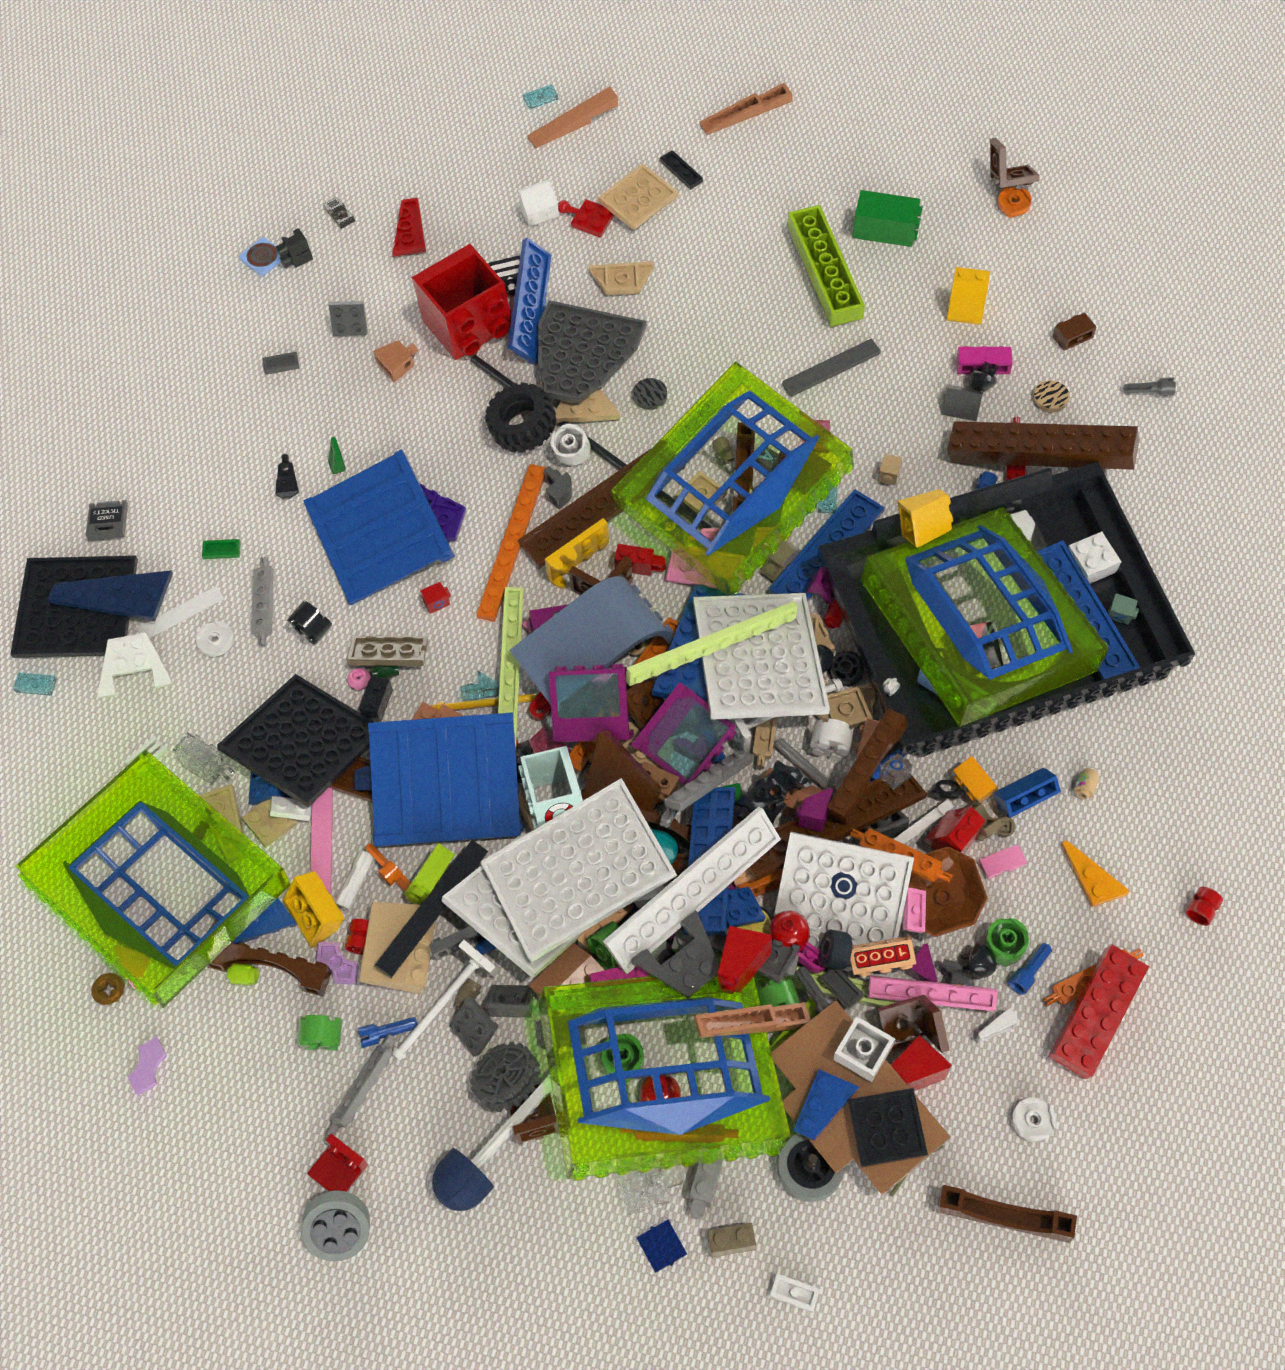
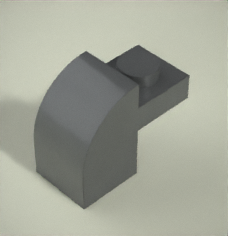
(560, 487)

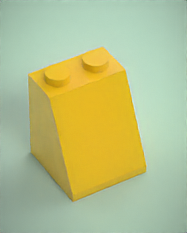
(968, 295)
(925, 517)

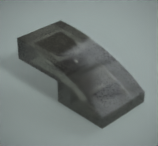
(338, 212)

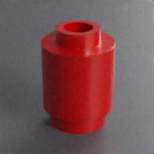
(833, 616)

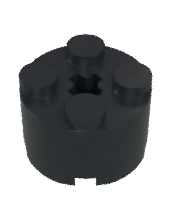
(309, 622)

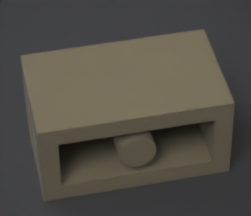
(731, 1240)

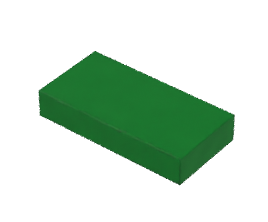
(221, 549)

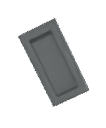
(280, 363)
(842, 987)

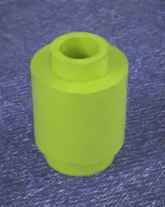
(243, 974)

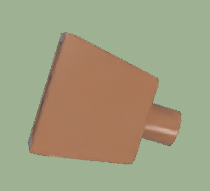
(395, 359)

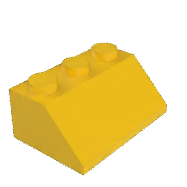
(312, 908)

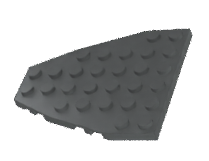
(583, 348)

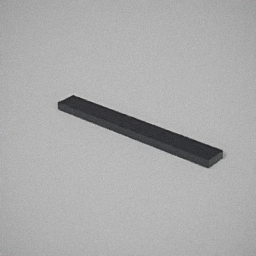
(429, 910)

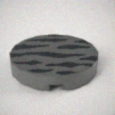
(650, 393)

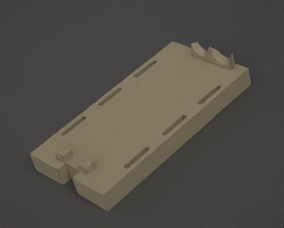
(387, 650)

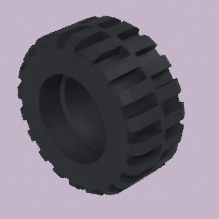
(511, 402)

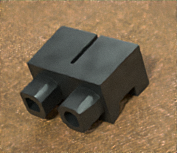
(294, 250)

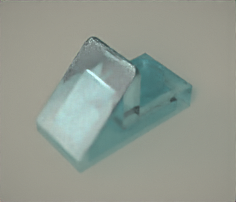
(485, 689)

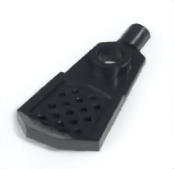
(286, 480)

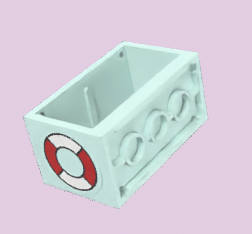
(545, 769)

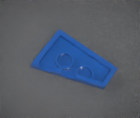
(271, 920)
(823, 1102)

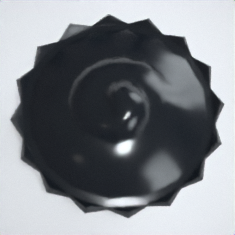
(847, 667)

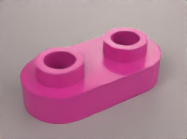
(808, 956)

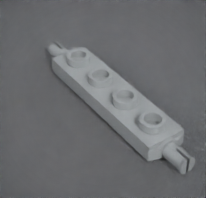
(262, 601)
(365, 1080)

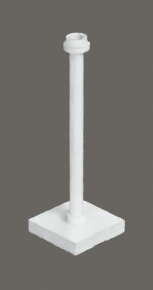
(743, 735)
(477, 960)

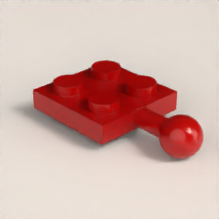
(589, 218)

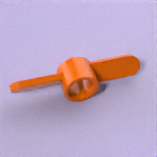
(389, 871)

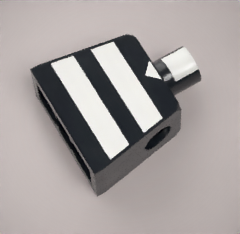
(508, 271)

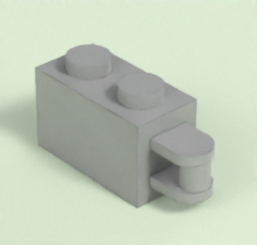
(704, 1187)

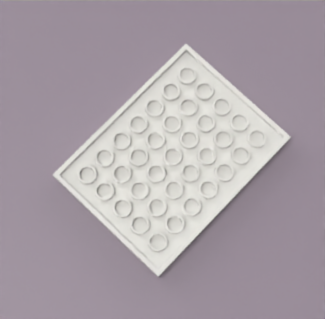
(765, 673)
(577, 869)

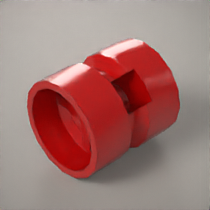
(1204, 905)
(358, 931)

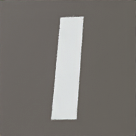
(181, 612)

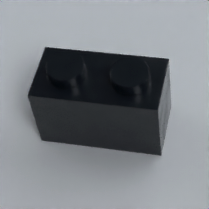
(376, 698)

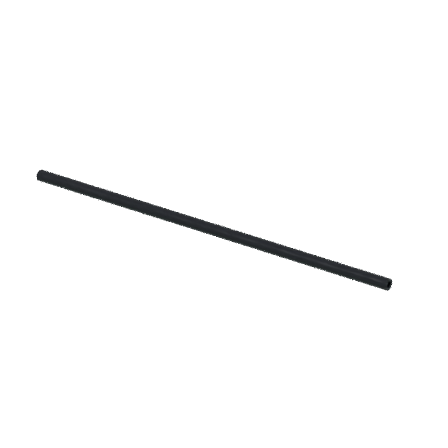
(597, 448)

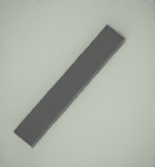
(831, 367)

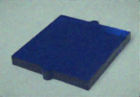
(661, 1246)

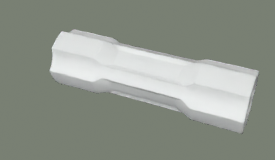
(361, 867)

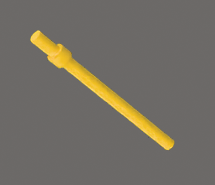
(482, 703)

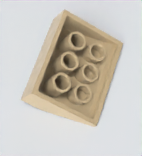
(384, 925)

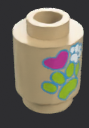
(1086, 783)

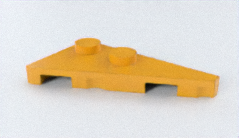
(1095, 881)

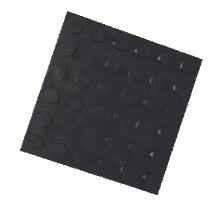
(63, 630)
(299, 740)

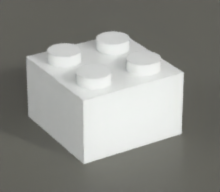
(1095, 557)
(864, 1049)

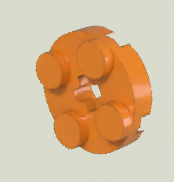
(1014, 208)

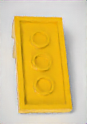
(576, 551)

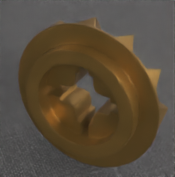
(101, 984)

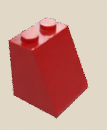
(956, 829)
(742, 958)
(921, 1065)

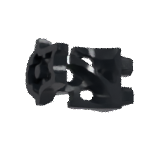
(783, 778)

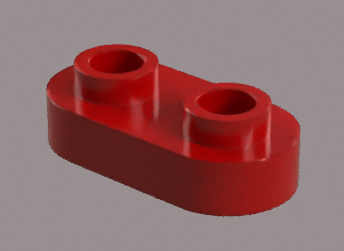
(540, 703)

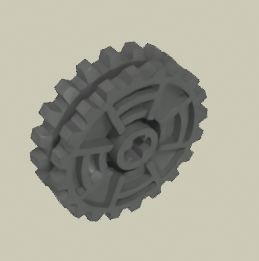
(505, 1076)

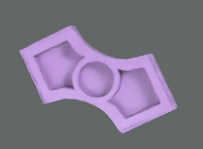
(343, 970)
(144, 1075)

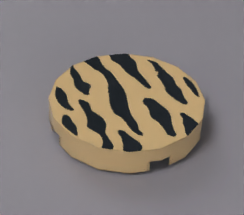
(1051, 396)

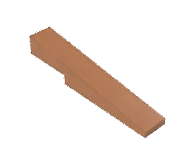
(747, 108)
(575, 118)
(752, 1020)

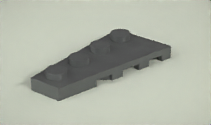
(775, 966)

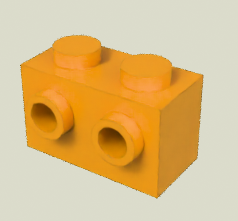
(975, 780)

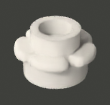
(890, 686)

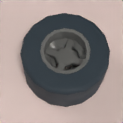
(835, 949)

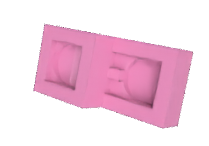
(1003, 861)

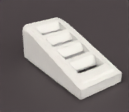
(1003, 1023)

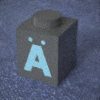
(768, 459)

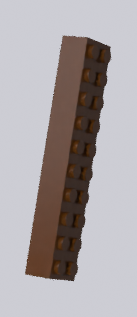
(1043, 444)

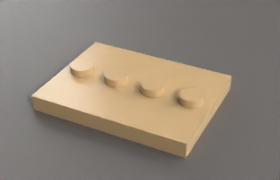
(638, 197)

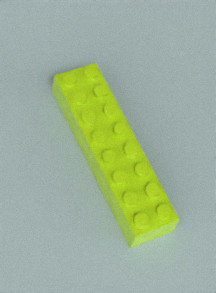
(825, 265)

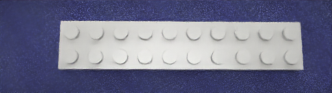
(692, 889)

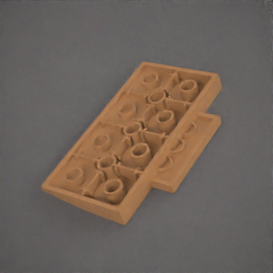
(814, 1049)

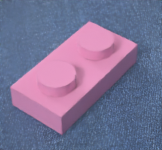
(914, 911)

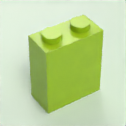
(428, 874)

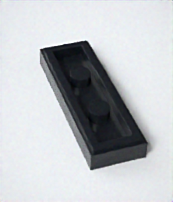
(681, 169)

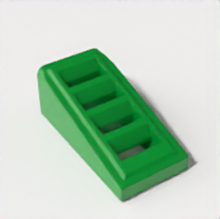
(335, 458)

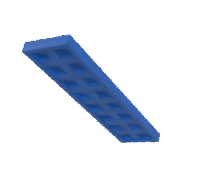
(711, 822)

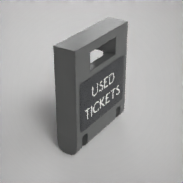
(107, 515)
(450, 944)

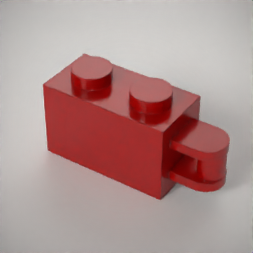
(642, 559)

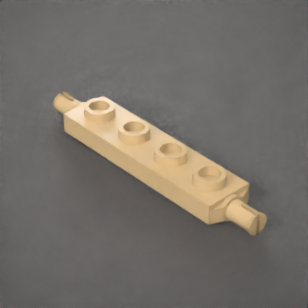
(764, 741)

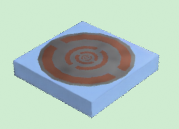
(261, 256)

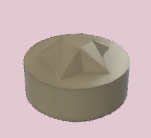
(1008, 826)

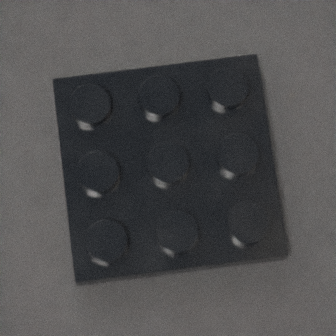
(887, 1127)

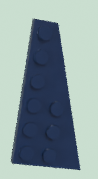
(125, 595)

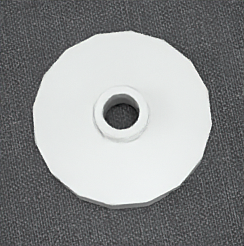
(210, 632)
(1041, 1111)

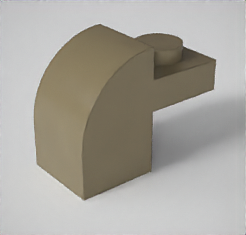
(780, 560)
(991, 824)

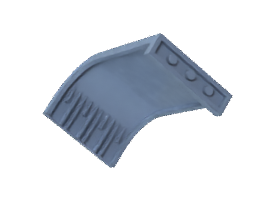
(590, 631)

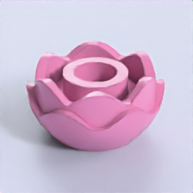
(358, 684)

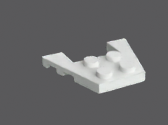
(129, 656)

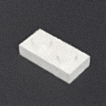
(289, 808)
(794, 1293)

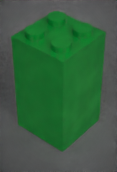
(887, 218)

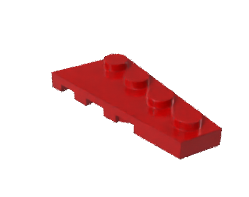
(409, 229)

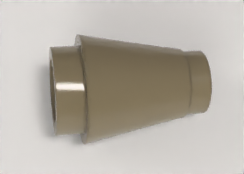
(722, 448)
(468, 989)

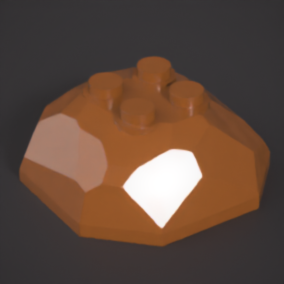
(954, 903)

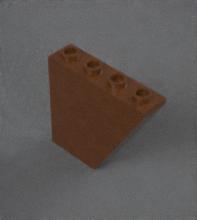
(613, 762)

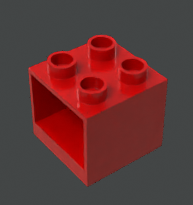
(463, 302)

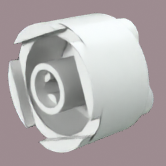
(570, 444)
(831, 739)

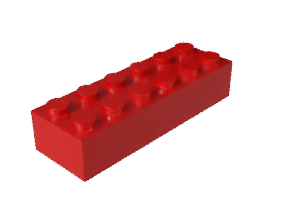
(1098, 1011)

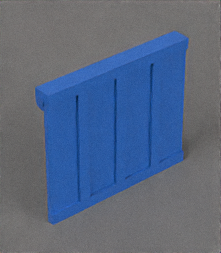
(378, 527)
(444, 779)

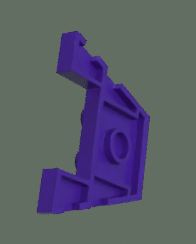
(448, 513)

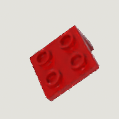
(337, 1166)

